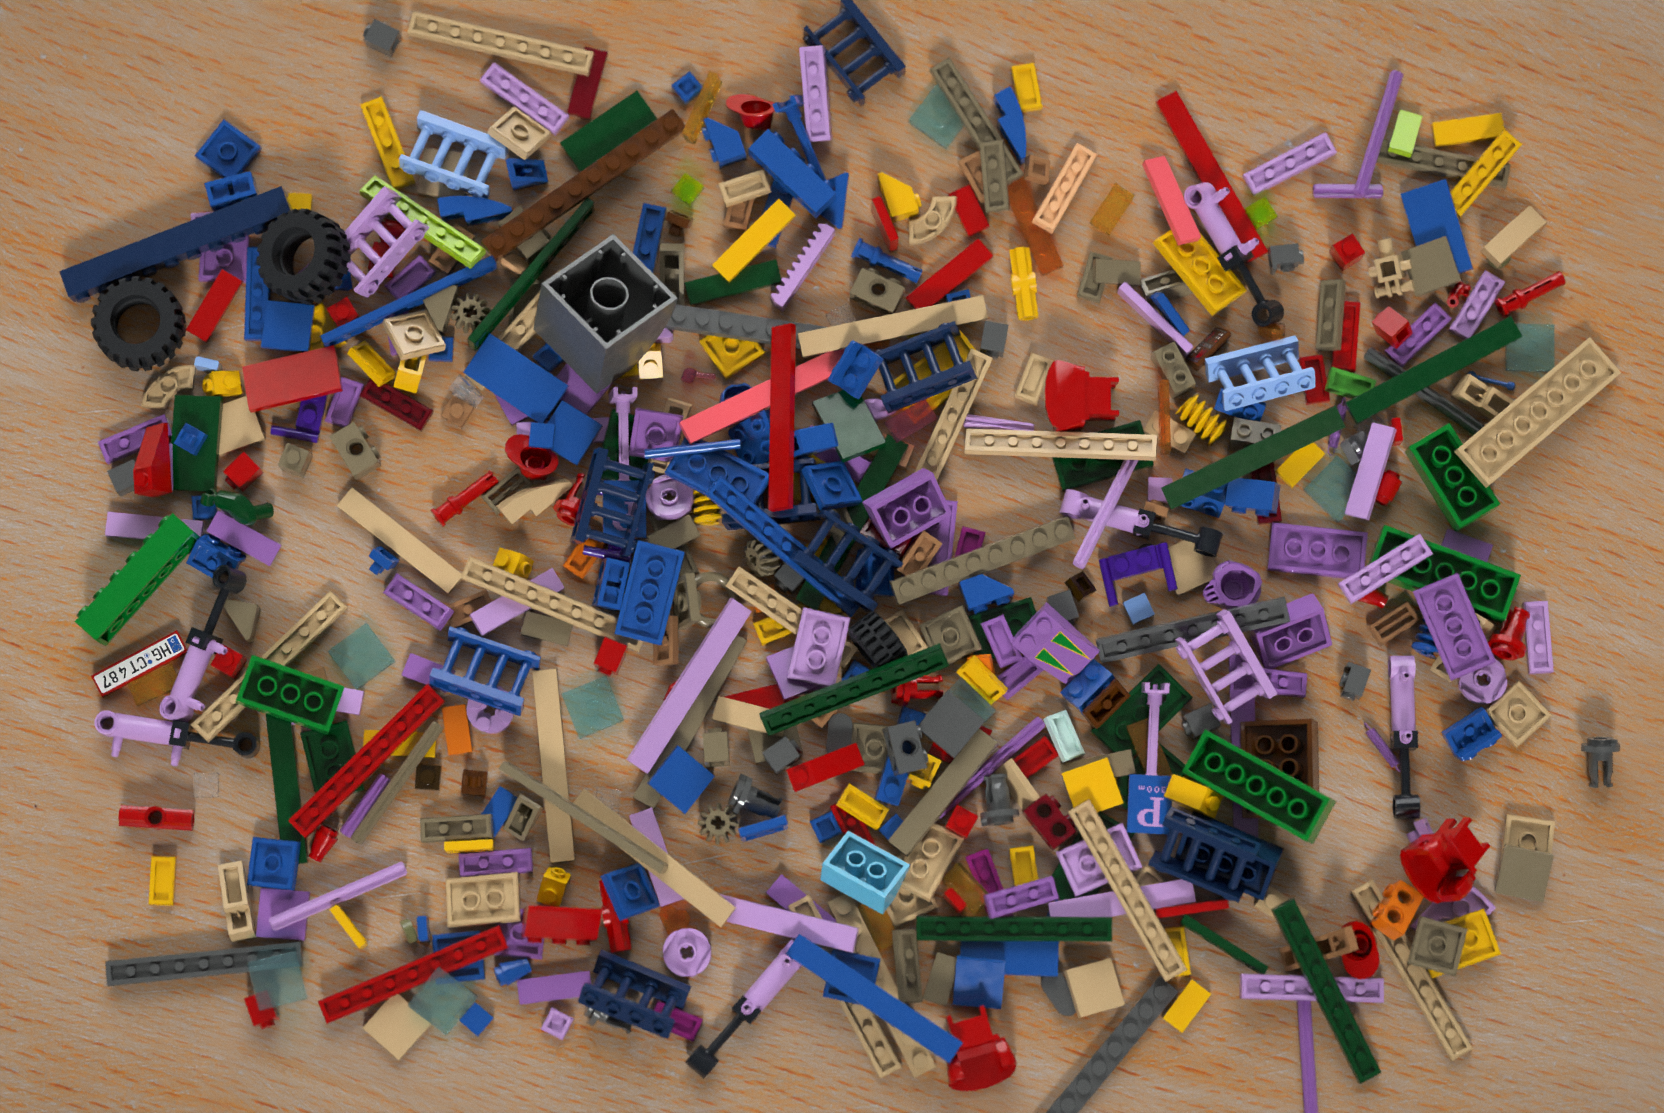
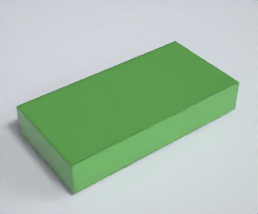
(1347, 383)

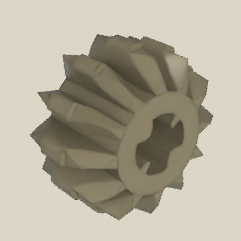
(466, 307)
(760, 559)
(711, 828)

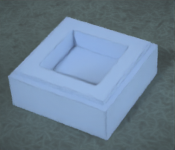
(207, 365)

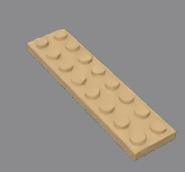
(1537, 412)

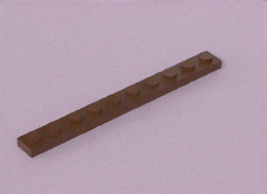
(583, 185)

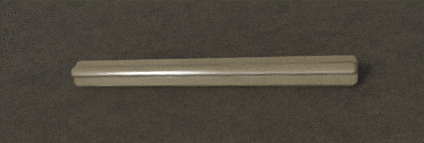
(397, 782)

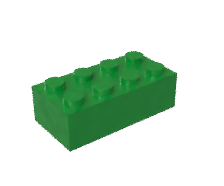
(1449, 480)
(289, 694)

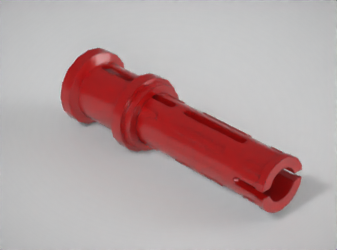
(1520, 298)
(455, 504)

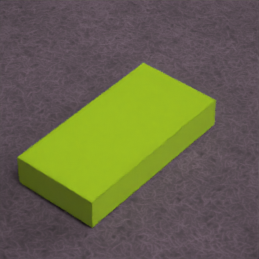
(1405, 133)

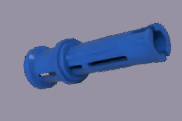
(876, 257)

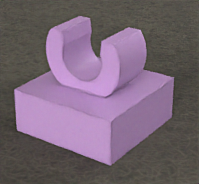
(1422, 827)

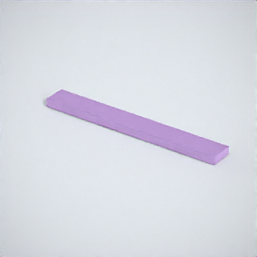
(689, 685)

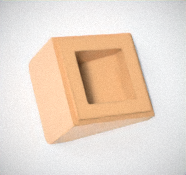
(514, 265)

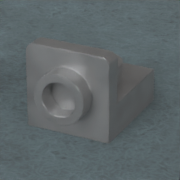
(1354, 447)

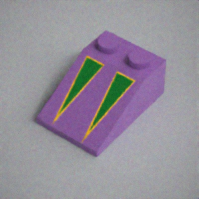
(1054, 644)

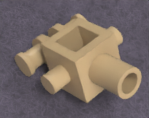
(1390, 268)

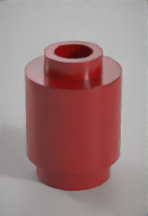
(1388, 487)

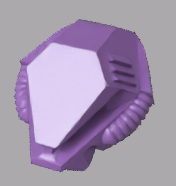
(1233, 586)

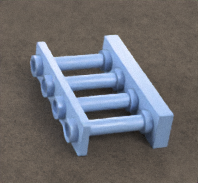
(451, 133)
(1256, 358)

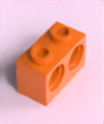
(1400, 912)

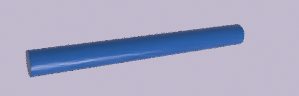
(692, 448)

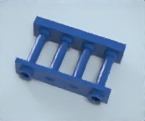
(488, 693)

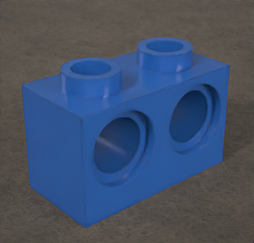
(231, 190)
(611, 584)

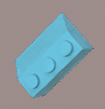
(864, 872)

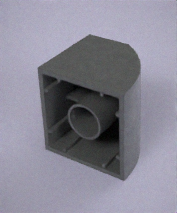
(603, 312)

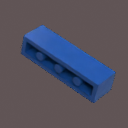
(792, 173)

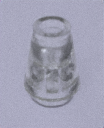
(466, 391)

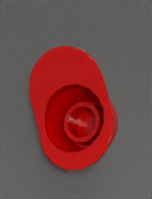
(754, 111)
(532, 462)
(1365, 960)

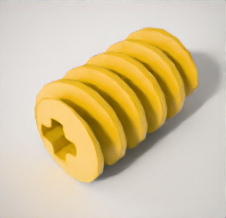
(1202, 419)
(706, 510)

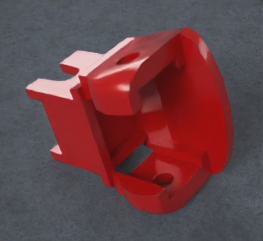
(1076, 397)
(1436, 857)
(983, 1056)

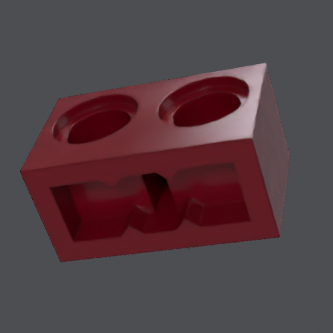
(1044, 825)

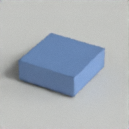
(1138, 608)

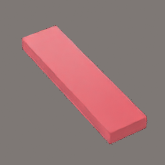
(1171, 200)

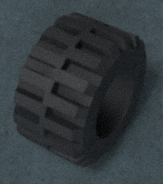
(876, 640)

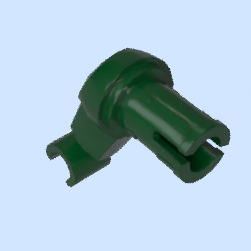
(237, 506)

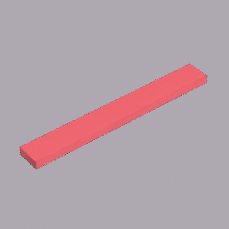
(755, 399)

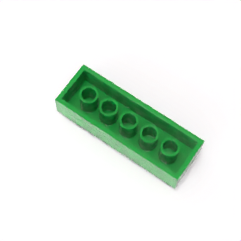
(137, 579)
(1486, 584)
(1259, 786)

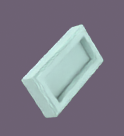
(1064, 736)

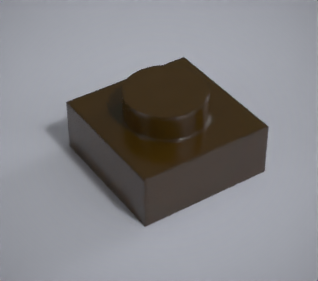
(1080, 586)
(428, 777)

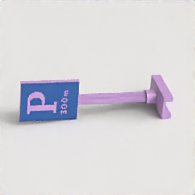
(612, 502)
(1146, 792)

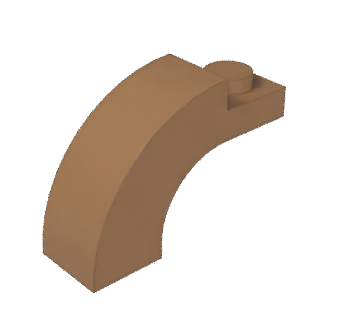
(1330, 944)

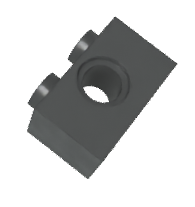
(900, 761)

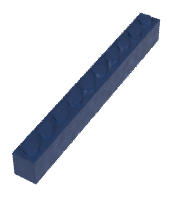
(175, 245)

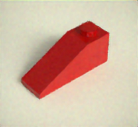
(152, 464)
(825, 767)

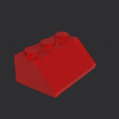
(560, 924)

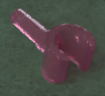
(689, 375)

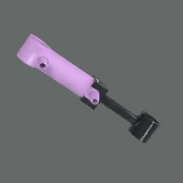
(1232, 253)
(1139, 522)
(181, 701)
(171, 733)
(1404, 734)
(747, 1008)

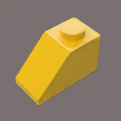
(898, 198)
(410, 373)
(1193, 796)

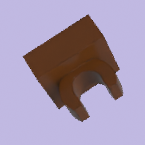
(678, 221)
(474, 782)

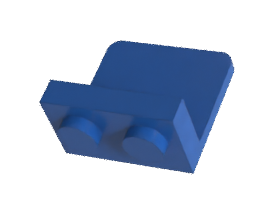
(754, 438)

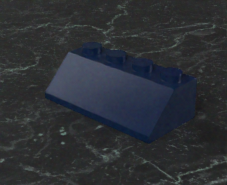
(1256, 875)

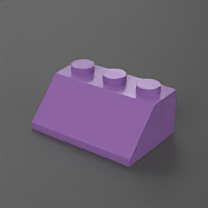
(907, 507)
(1294, 639)

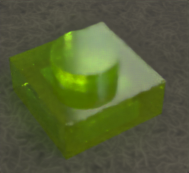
(687, 189)
(1261, 213)

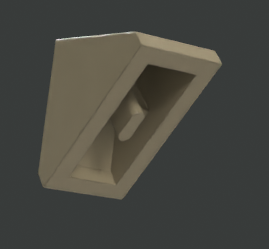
(440, 306)
(245, 617)
(522, 817)

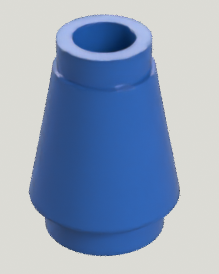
(511, 971)

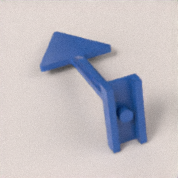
(835, 211)

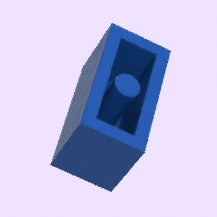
(1253, 496)

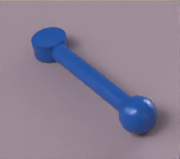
(1510, 385)

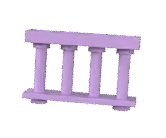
(370, 220)
(1237, 646)

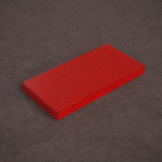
(292, 379)

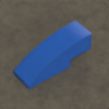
(1012, 122)
(473, 209)

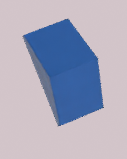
(526, 173)

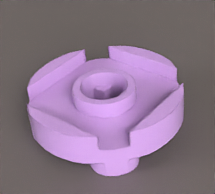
(671, 509)
(1486, 693)
(486, 722)
(682, 939)

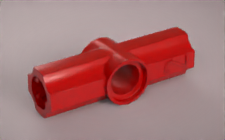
(171, 818)
(617, 930)

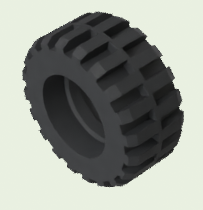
(281, 244)
(117, 302)

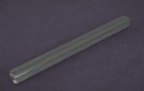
(1427, 394)

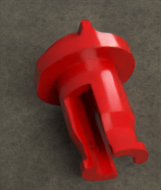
(568, 508)
(1508, 642)
(907, 691)

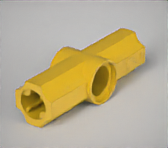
(1023, 283)

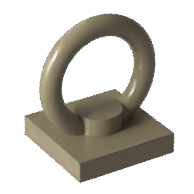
(688, 599)

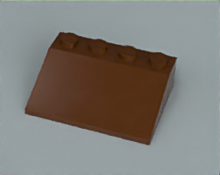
(1287, 746)

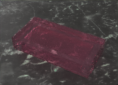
(910, 420)

